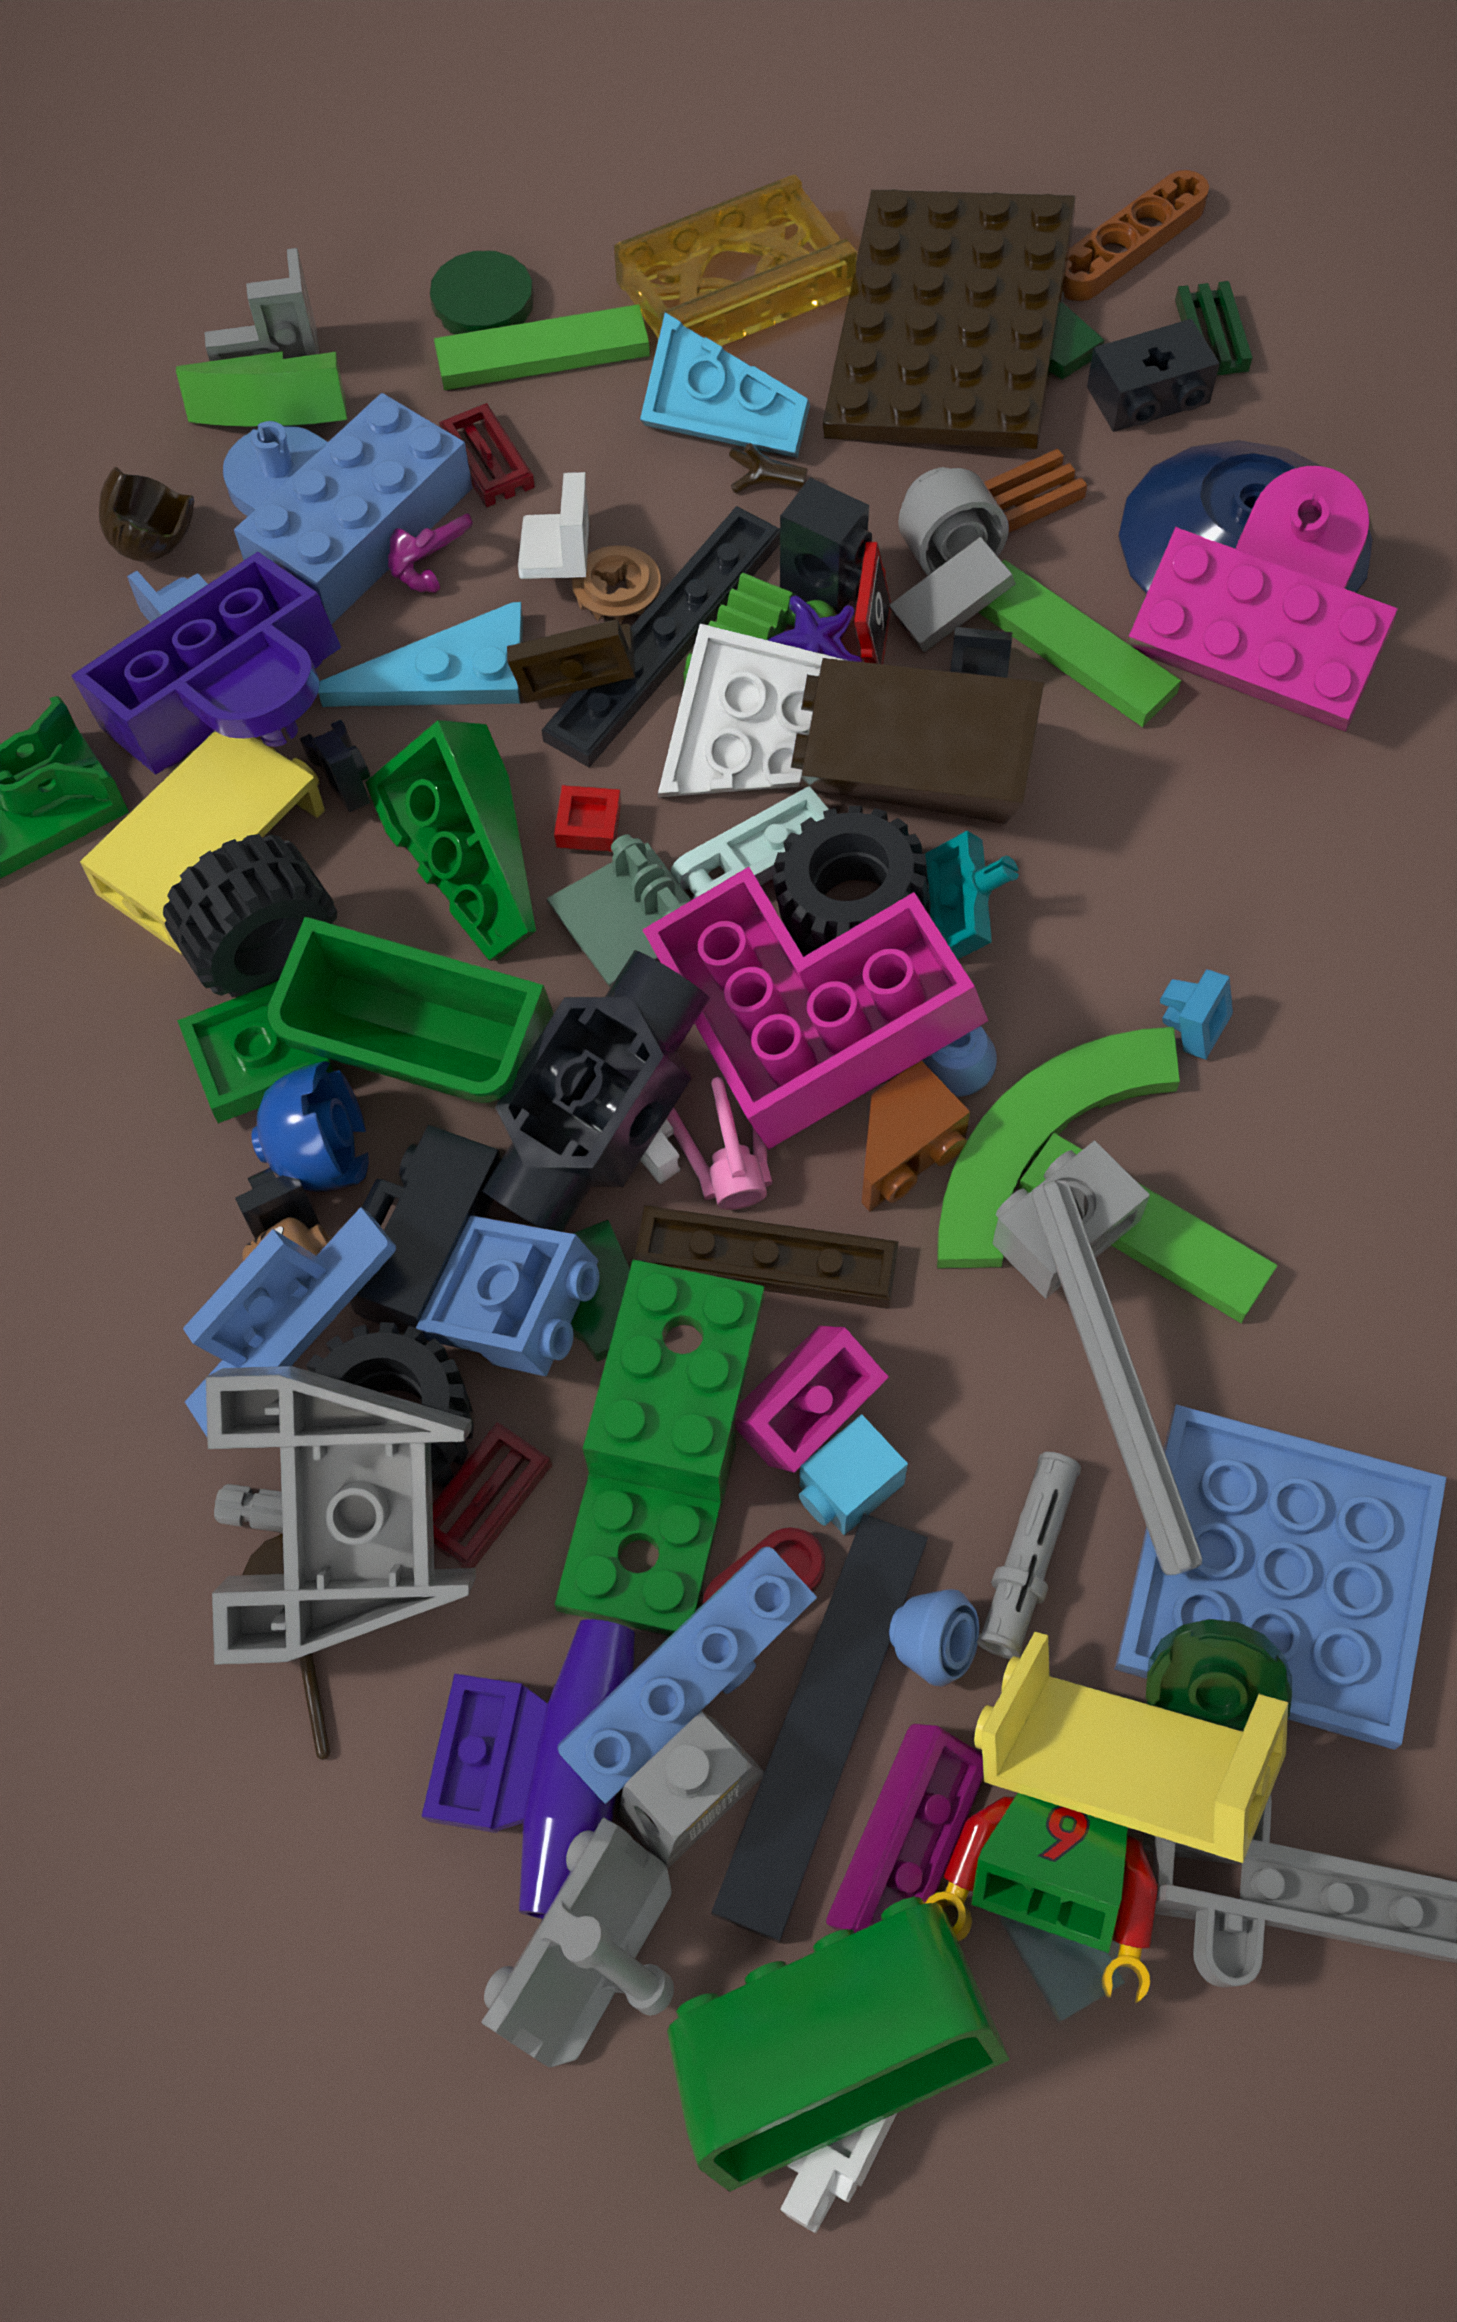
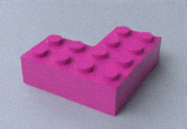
(820, 1026)

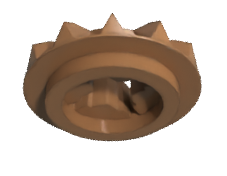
(606, 568)

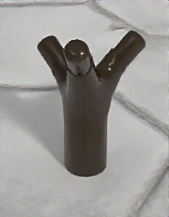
(765, 470)

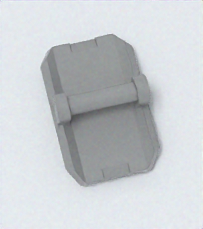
(585, 1950)

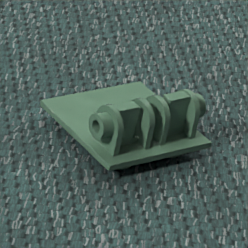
(616, 903)

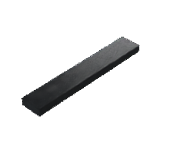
(664, 635)
(819, 1730)

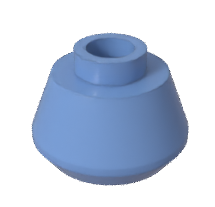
(965, 1063)
(936, 1635)

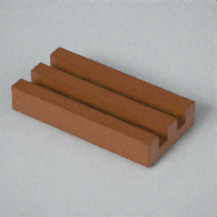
(1030, 479)

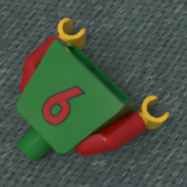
(1056, 1875)

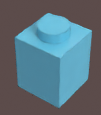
(851, 1476)

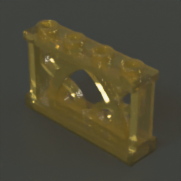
(745, 224)

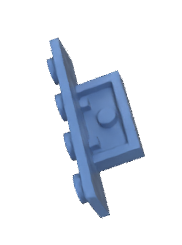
(284, 1299)
(685, 1673)

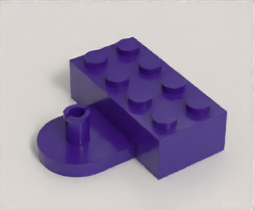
(219, 661)

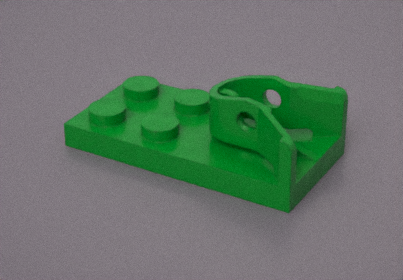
(51, 789)

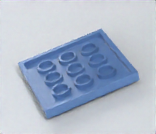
(1308, 1550)

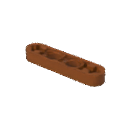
(1140, 240)

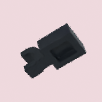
(341, 764)

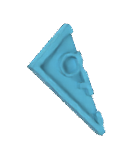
(444, 669)

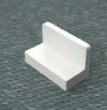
(558, 542)

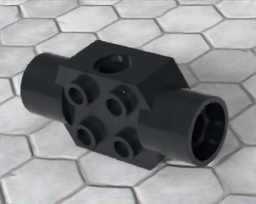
(594, 1092)

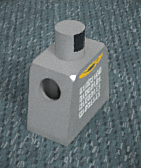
(686, 1788)

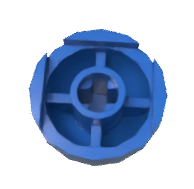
(309, 1129)

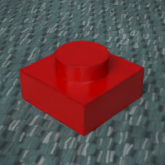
(587, 818)

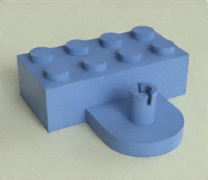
(335, 503)

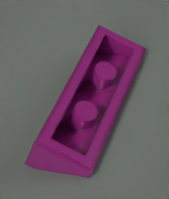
(910, 1827)

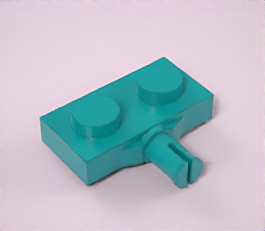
(962, 890)

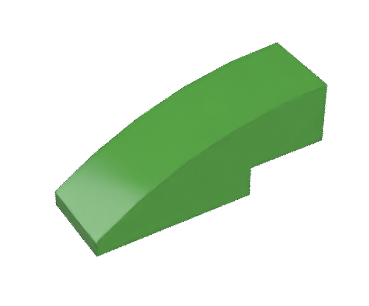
(263, 390)

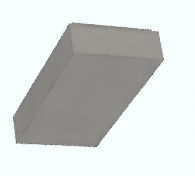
(952, 594)

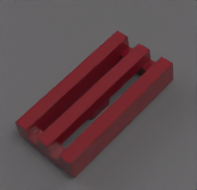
(501, 482)
(507, 1507)

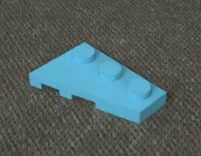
(718, 397)

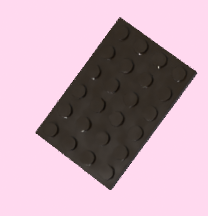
(951, 319)

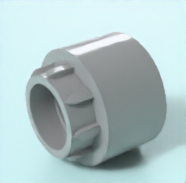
(947, 513)

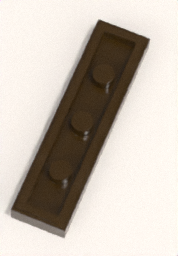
(771, 1255)

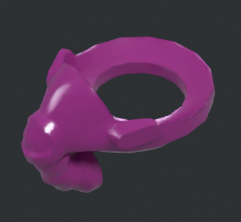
(408, 550)

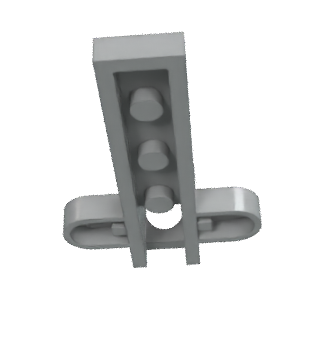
(1308, 1896)

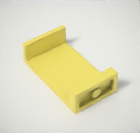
(211, 798)
(1131, 1758)

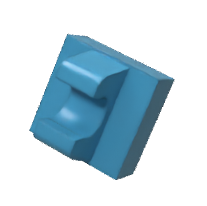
(1198, 1011)

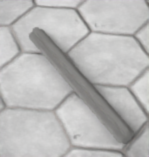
(1116, 1379)

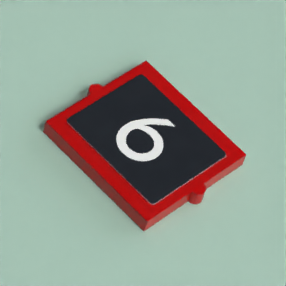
(873, 607)

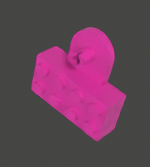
(1277, 605)

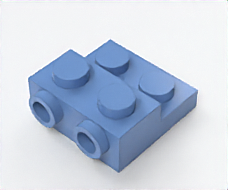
(511, 1294)

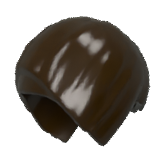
(142, 516)

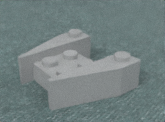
(350, 1511)

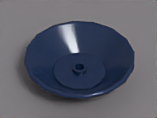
(1207, 494)

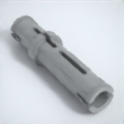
(1020, 1580)

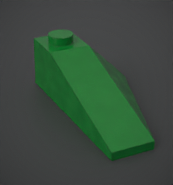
(458, 820)

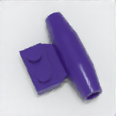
(503, 1763)

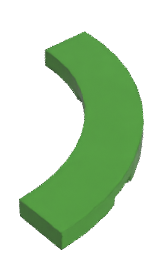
(1025, 1120)

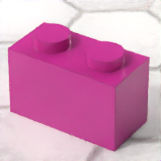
(808, 1397)

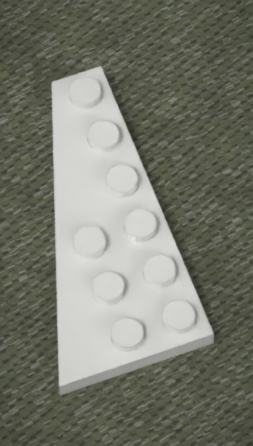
(738, 715)

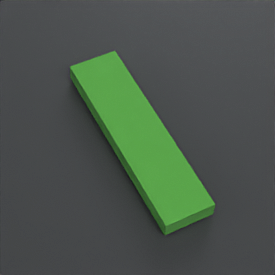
(542, 347)
(1082, 648)
(1180, 1247)

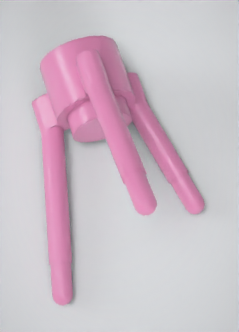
(736, 1175)

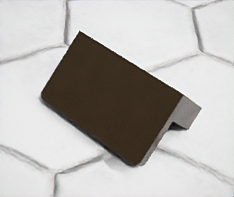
(573, 660)

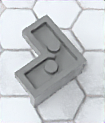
(280, 317)

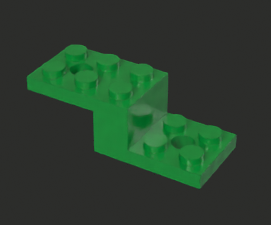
(660, 1448)

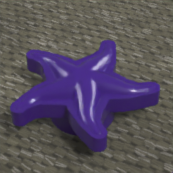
(818, 633)

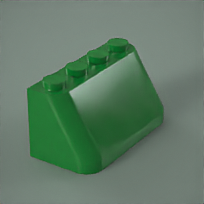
(406, 1012)
(829, 2043)

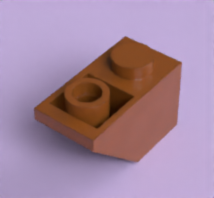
(909, 1129)

